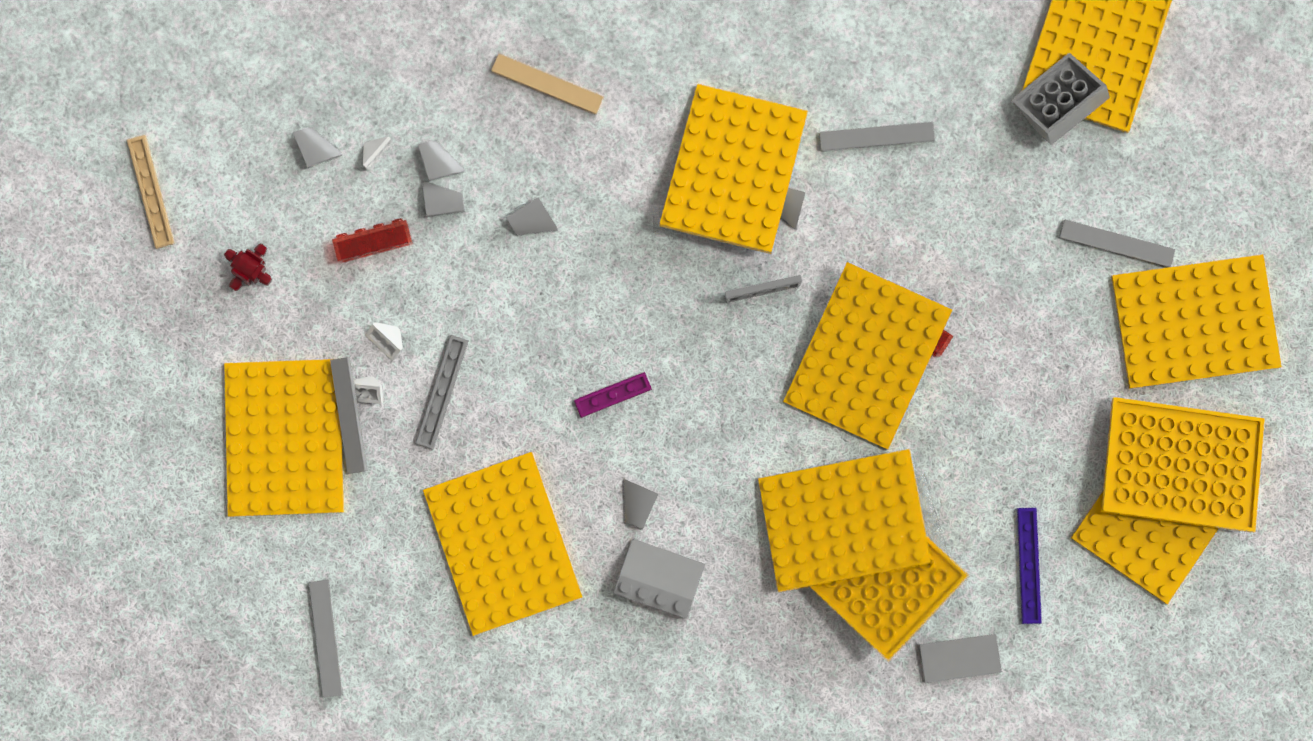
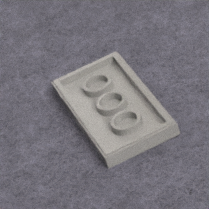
(763, 289)
(960, 658)

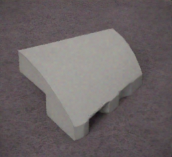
(315, 147)
(438, 161)
(637, 503)

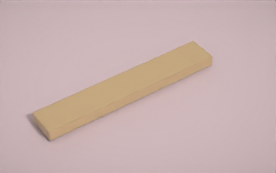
(547, 84)
(150, 191)

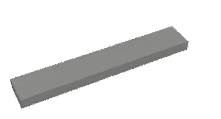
(877, 136)
(1117, 243)
(441, 392)
(348, 415)
(326, 638)

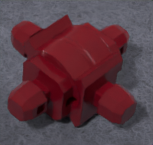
(248, 267)

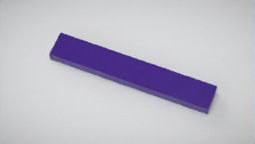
(1029, 566)

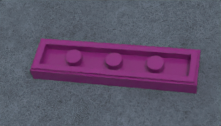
(612, 394)

